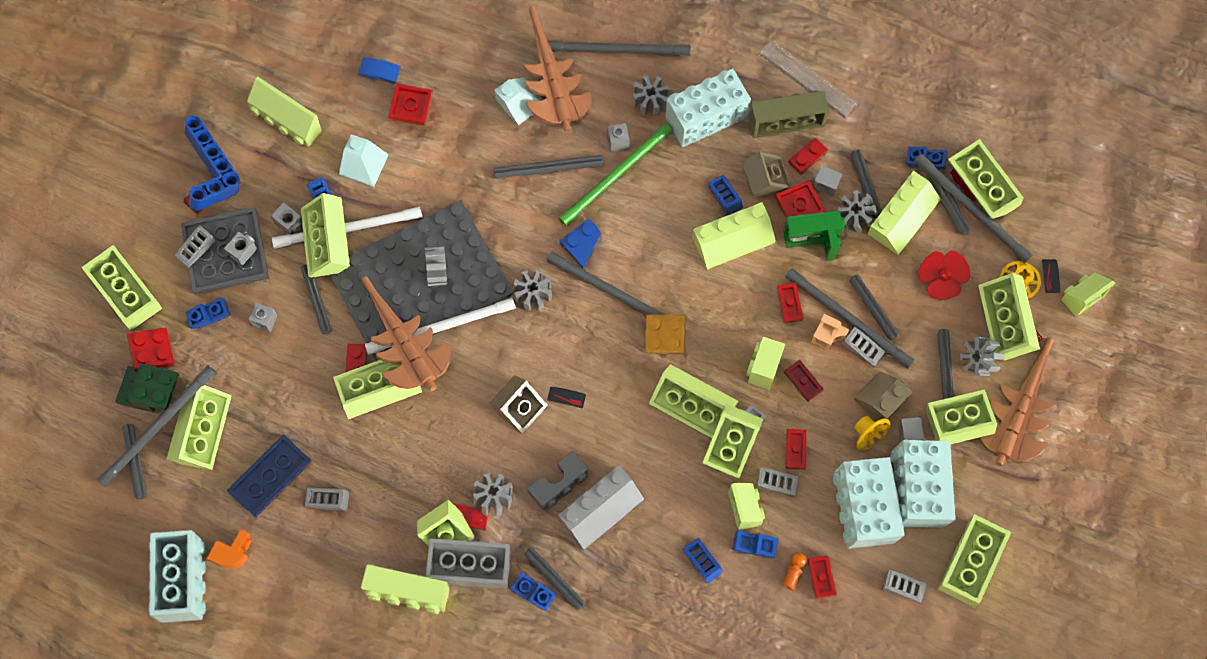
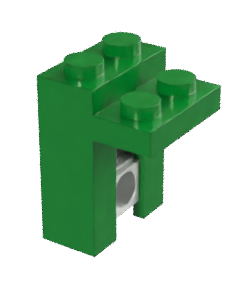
(815, 229)

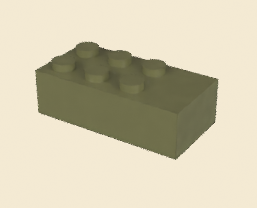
(788, 114)

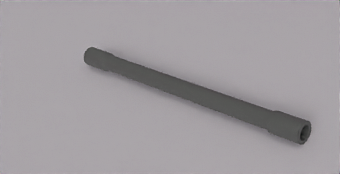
(677, 50)
(927, 166)
(562, 263)
(897, 354)
(200, 380)

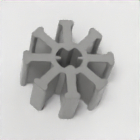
(650, 95)
(864, 206)
(435, 266)
(525, 288)
(981, 356)
(501, 492)

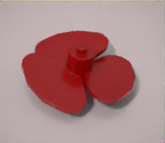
(944, 268)

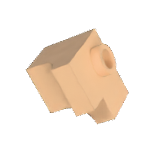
(829, 332)

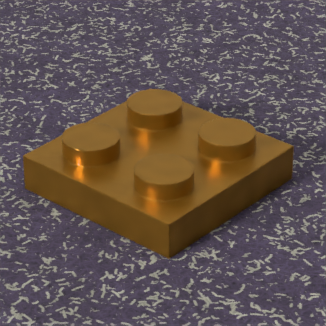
(665, 334)

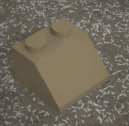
(766, 174)
(883, 396)
(518, 404)

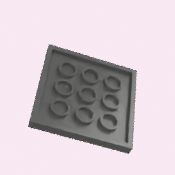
(215, 268)

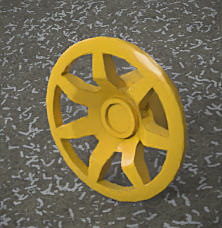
(1027, 272)
(868, 430)

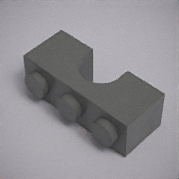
(547, 493)

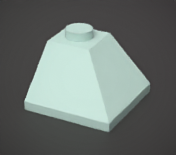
(513, 98)
(362, 161)

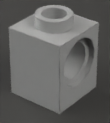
(618, 137)
(826, 180)
(283, 213)
(243, 255)
(263, 317)
(911, 429)

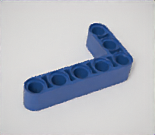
(213, 163)

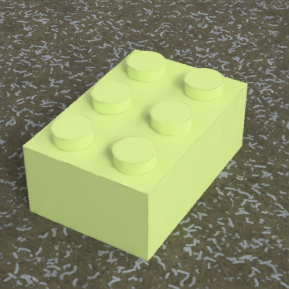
(961, 417)
(732, 441)

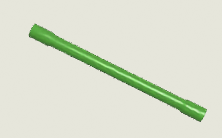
(573, 211)

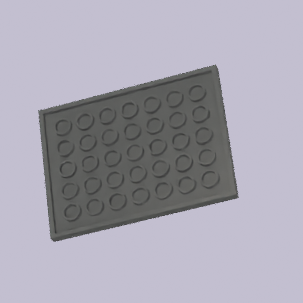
(400, 276)

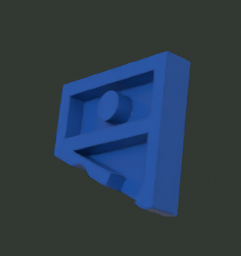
(581, 242)

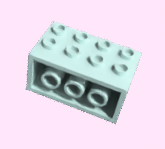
(707, 107)
(924, 483)
(868, 503)
(176, 576)

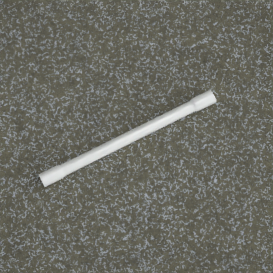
(405, 215)
(499, 307)

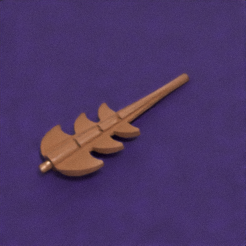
(559, 105)
(417, 365)
(1017, 419)

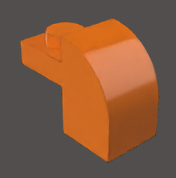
(233, 556)

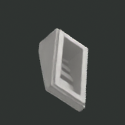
(199, 251)
(867, 342)
(779, 475)
(339, 500)
(902, 593)

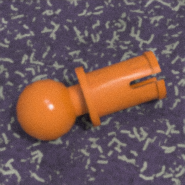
(798, 561)

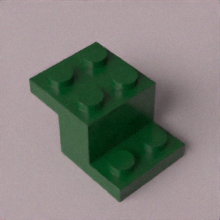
(147, 388)

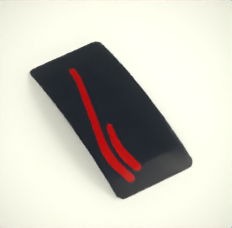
(1051, 276)
(566, 397)

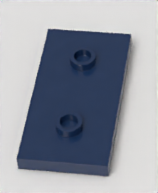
(269, 476)

